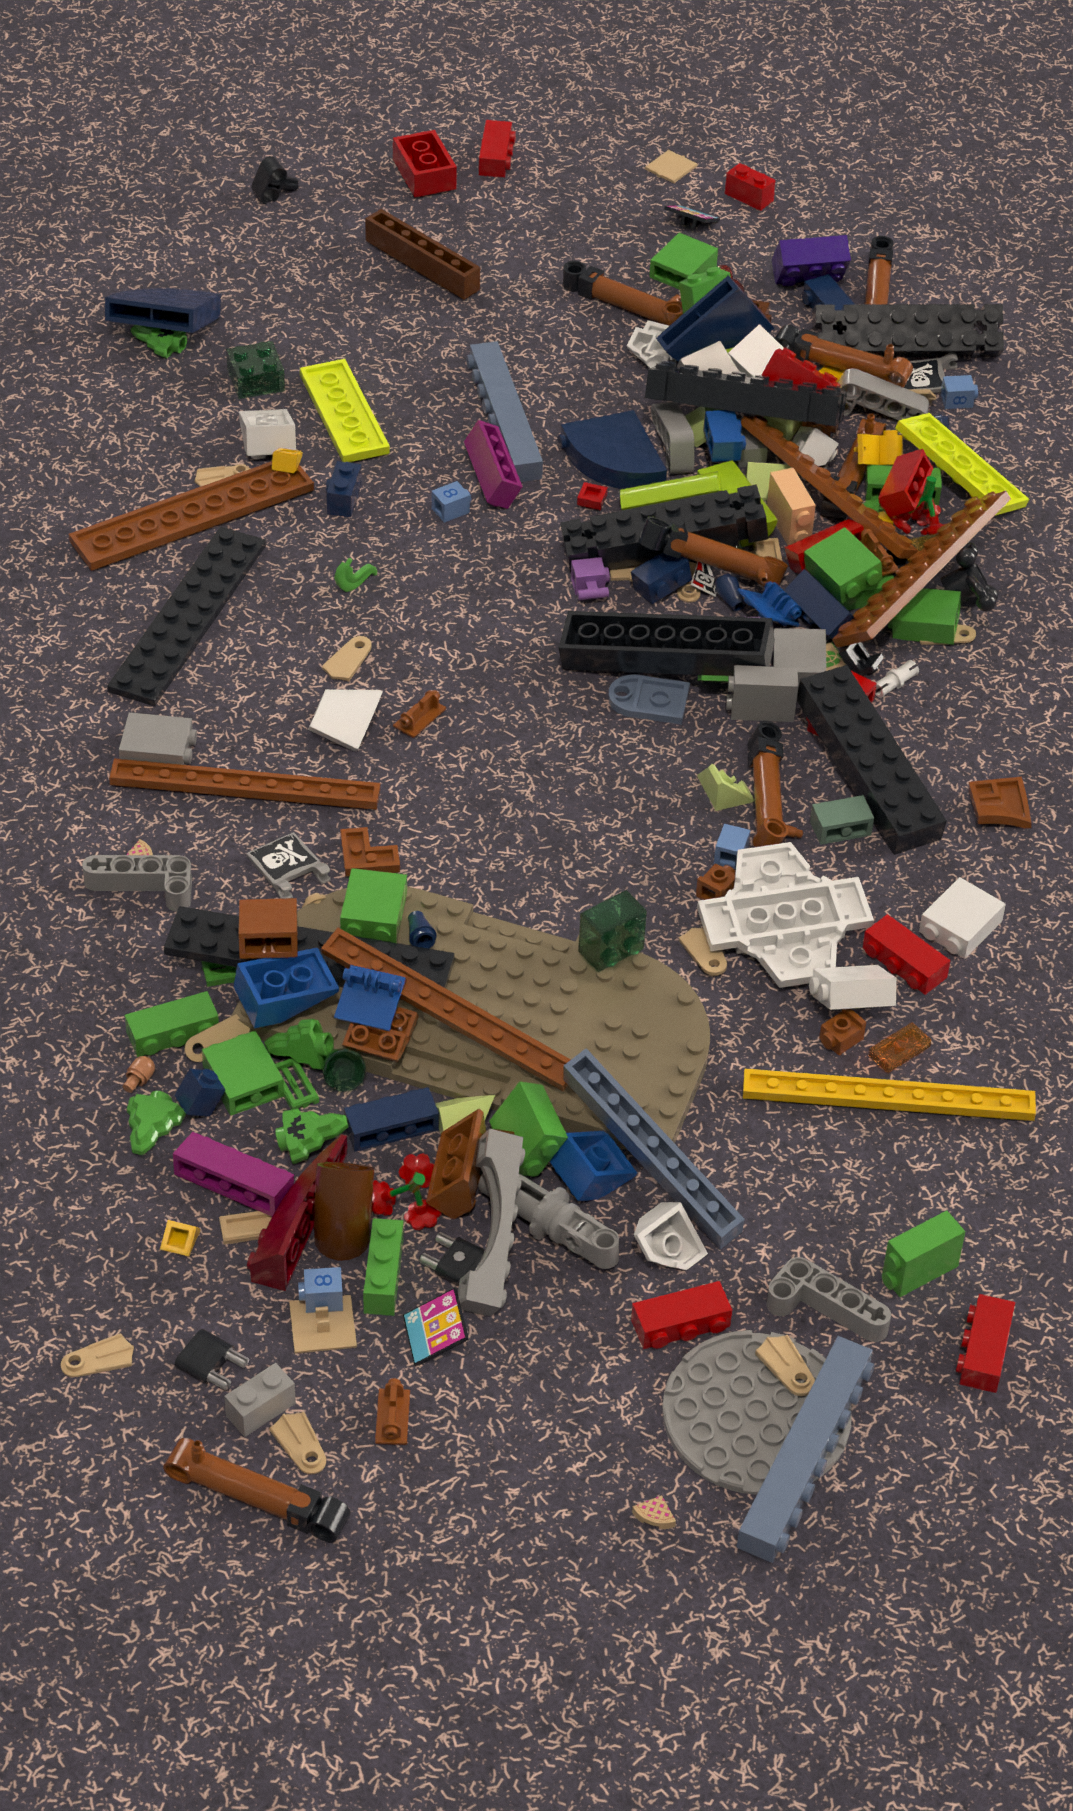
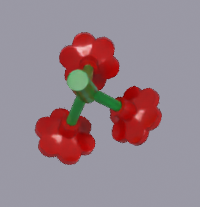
(924, 514)
(417, 1174)

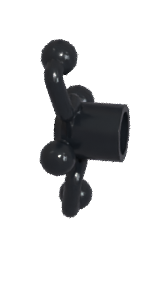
(970, 580)

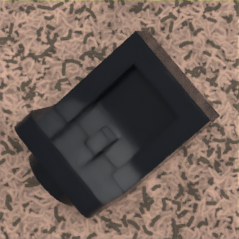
(859, 659)

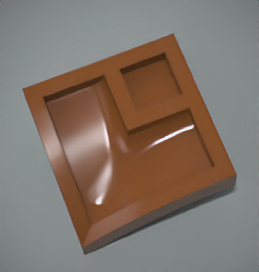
(1000, 802)

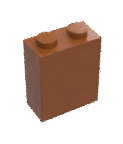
(268, 928)

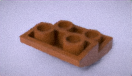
(383, 1043)

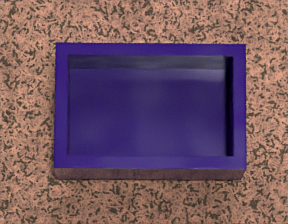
(810, 258)

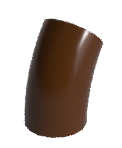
(343, 1209)

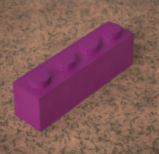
(493, 464)
(231, 1173)

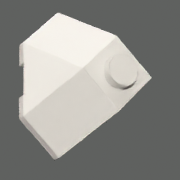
(815, 444)
(669, 1237)

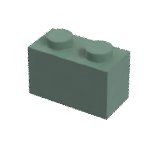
(841, 819)

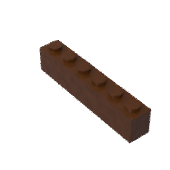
(422, 254)

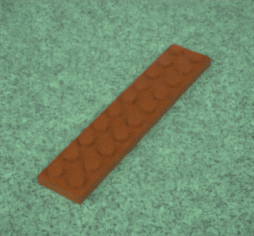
(187, 514)
(921, 569)

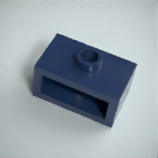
(343, 489)
(660, 576)

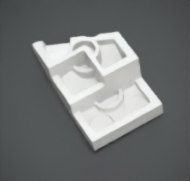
(646, 346)
(345, 716)

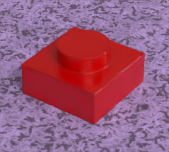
(592, 496)

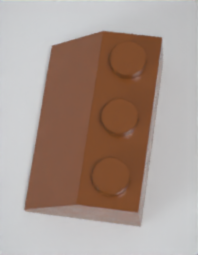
(454, 1171)

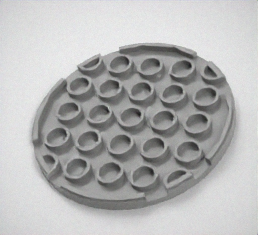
(733, 1412)

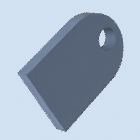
(650, 698)

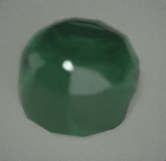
(343, 1069)

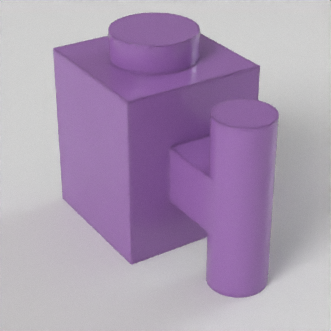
(589, 578)

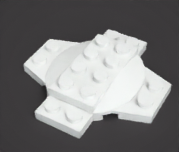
(784, 913)

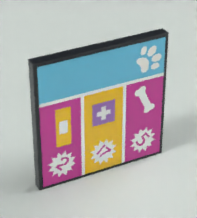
(690, 213)
(435, 1327)

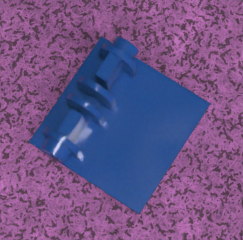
(773, 604)
(369, 997)

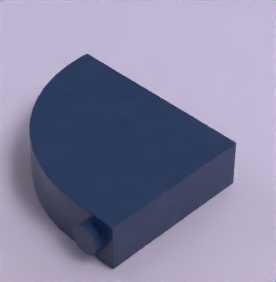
(164, 308)
(720, 315)
(613, 450)

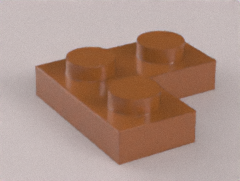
(360, 855)

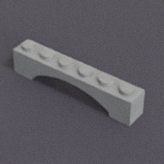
(499, 1158)

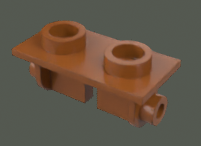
(871, 542)
(420, 714)
(392, 1414)

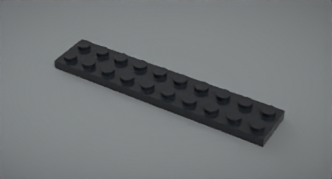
(186, 616)
(215, 939)

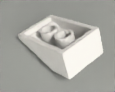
(266, 431)

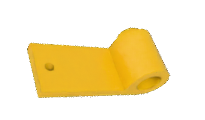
(879, 448)

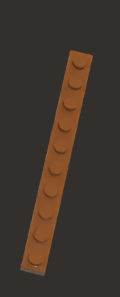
(832, 489)
(245, 783)
(453, 1010)

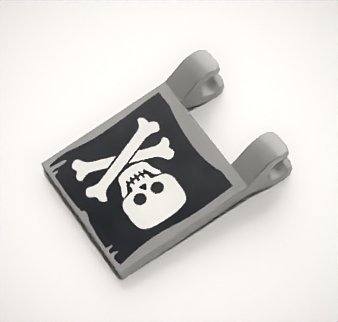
(930, 373)
(285, 861)

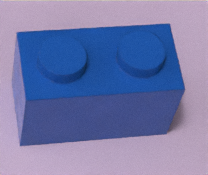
(723, 435)

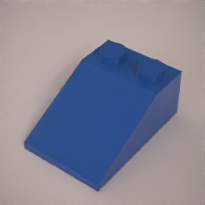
(283, 986)

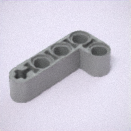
(880, 396)
(676, 436)
(141, 873)
(806, 1282)

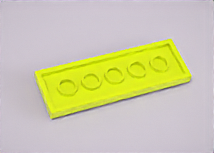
(344, 411)
(958, 460)

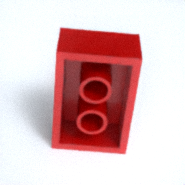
(424, 163)

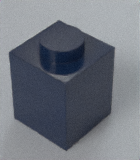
(199, 1092)

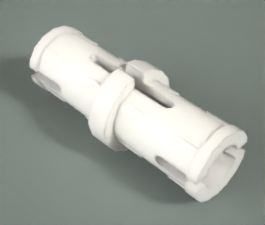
(895, 678)

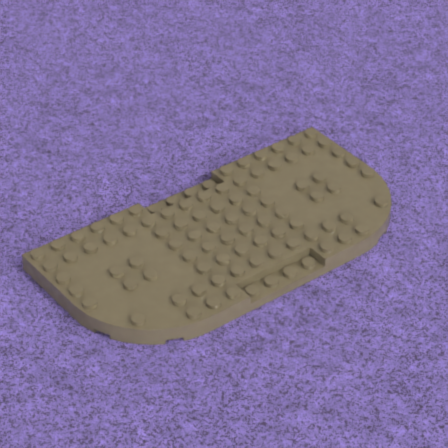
(630, 1016)

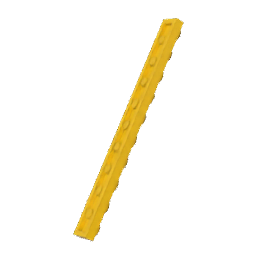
(889, 1094)

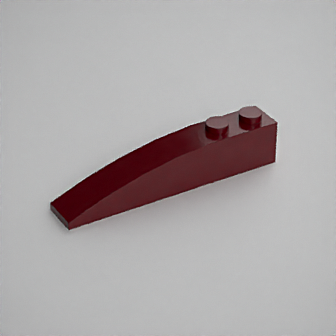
(290, 1226)

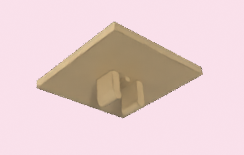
(322, 1329)

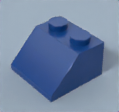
(591, 1165)

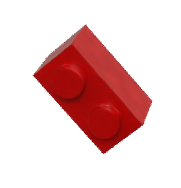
(750, 186)

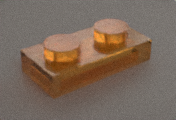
(900, 1047)

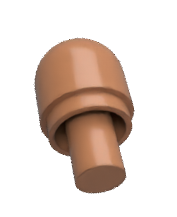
(139, 1073)

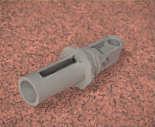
(564, 1222)

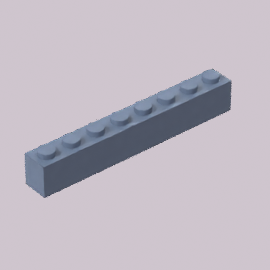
(505, 408)
(653, 1149)
(805, 1450)

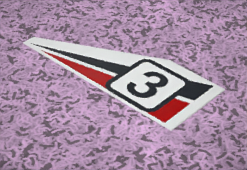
(704, 579)

